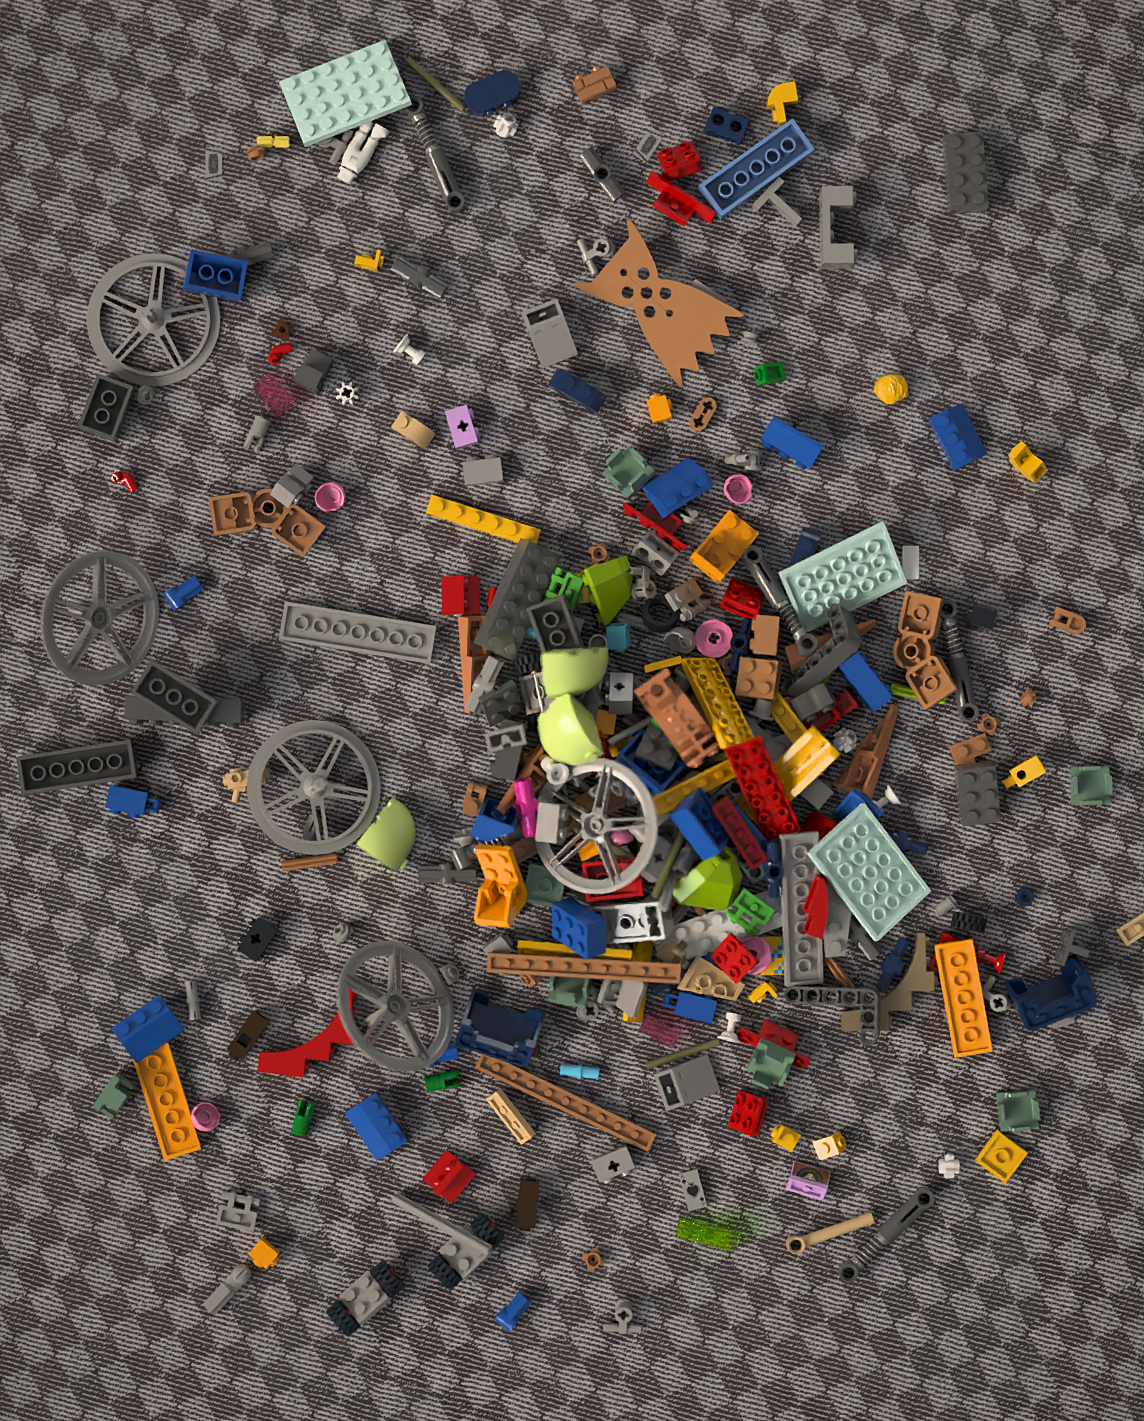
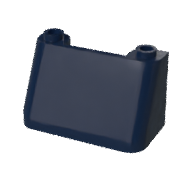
(1053, 998)
(499, 1030)

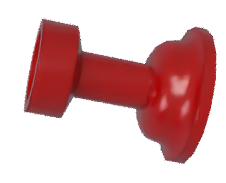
(997, 961)

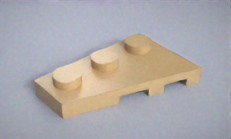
(709, 980)

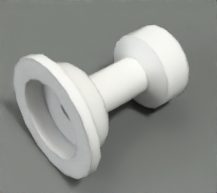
(404, 346)
(556, 772)
(890, 797)
(729, 1035)

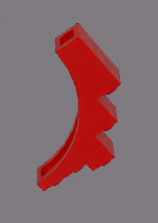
(294, 1061)

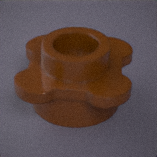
(282, 325)

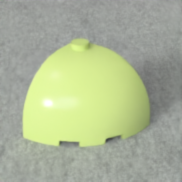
(573, 670)
(569, 732)
(391, 836)

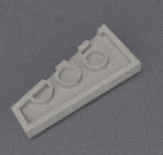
(837, 924)

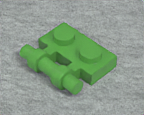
(571, 586)
(754, 908)

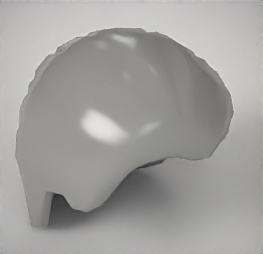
(680, 640)

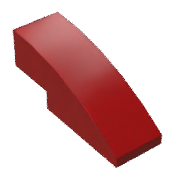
(846, 702)
(816, 908)

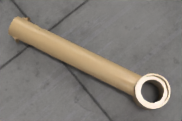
(829, 1232)

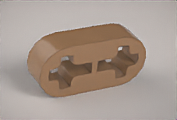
(706, 417)

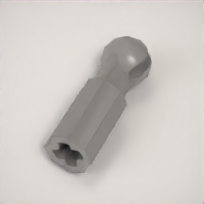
(227, 1288)

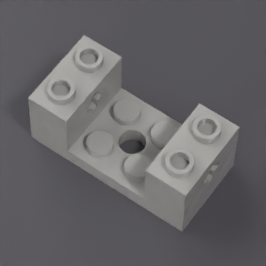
(833, 200)
(645, 919)

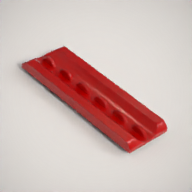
(762, 788)

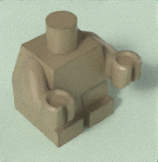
(673, 954)

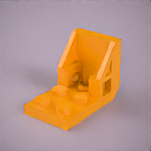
(723, 546)
(503, 890)

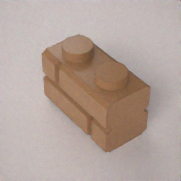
(594, 84)

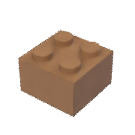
(766, 635)
(758, 679)

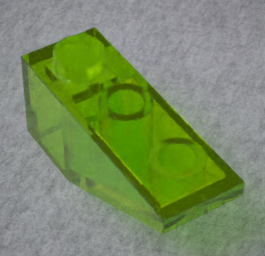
(708, 1234)

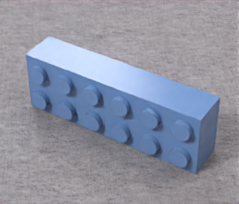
(756, 169)

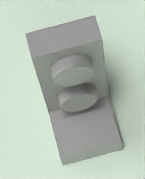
(778, 203)

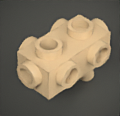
(237, 781)

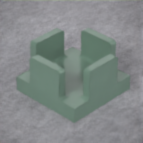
(628, 471)
(1090, 785)
(542, 886)
(569, 990)
(770, 1064)
(114, 1095)
(1018, 1110)

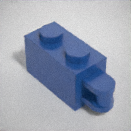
(130, 801)
(692, 1005)

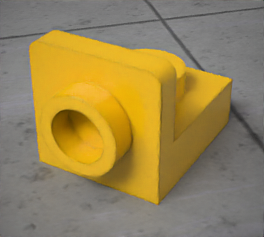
(366, 261)
(758, 993)
(785, 1137)

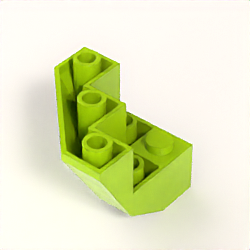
(609, 587)
(710, 883)

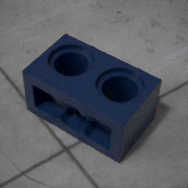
(724, 130)

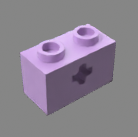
(460, 438)

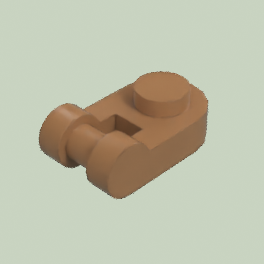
(1075, 623)
(472, 805)

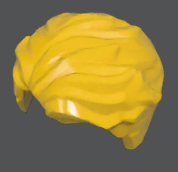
(891, 388)

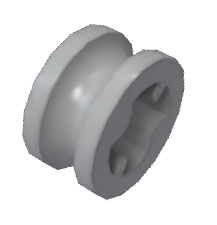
(749, 338)

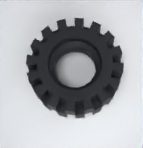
(968, 922)

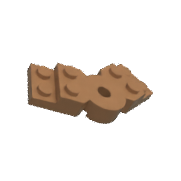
(245, 512)
(920, 626)

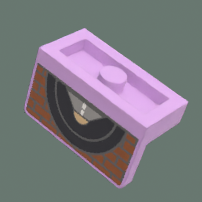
(808, 1180)

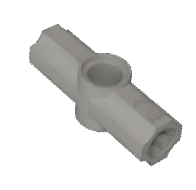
(484, 683)

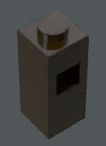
(247, 1035)
(527, 1204)

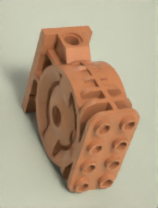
(677, 718)

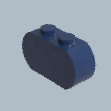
(492, 93)
(577, 390)
(805, 546)

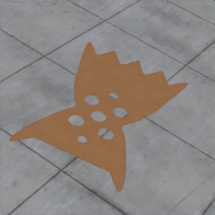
(694, 312)

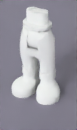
(354, 159)

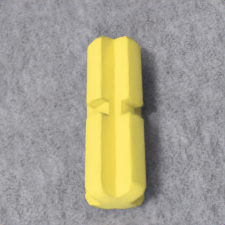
(278, 141)

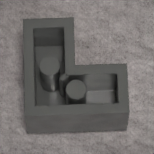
(314, 371)

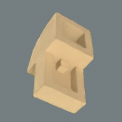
(413, 430)

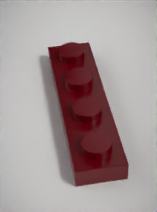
(739, 832)

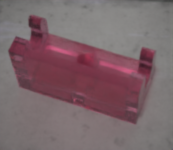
(273, 395)
(659, 1030)

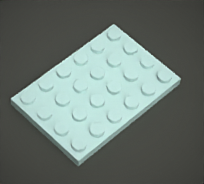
(345, 93)
(843, 574)
(869, 872)

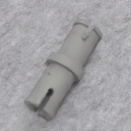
(192, 1000)

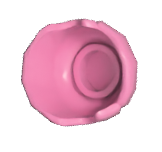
(738, 488)
(330, 496)
(620, 837)
(205, 1116)

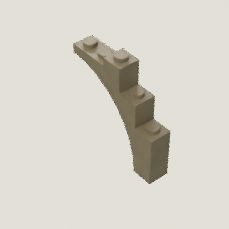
(900, 997)

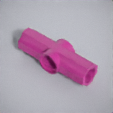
(526, 805)

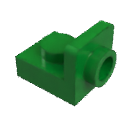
(769, 373)

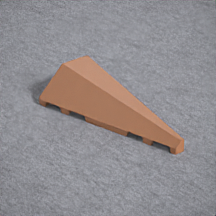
(472, 656)
(794, 658)
(868, 758)
(531, 769)

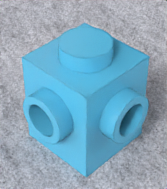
(618, 636)

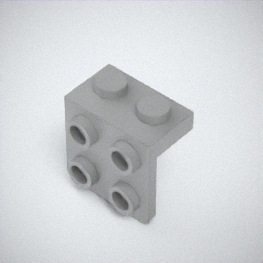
(623, 994)

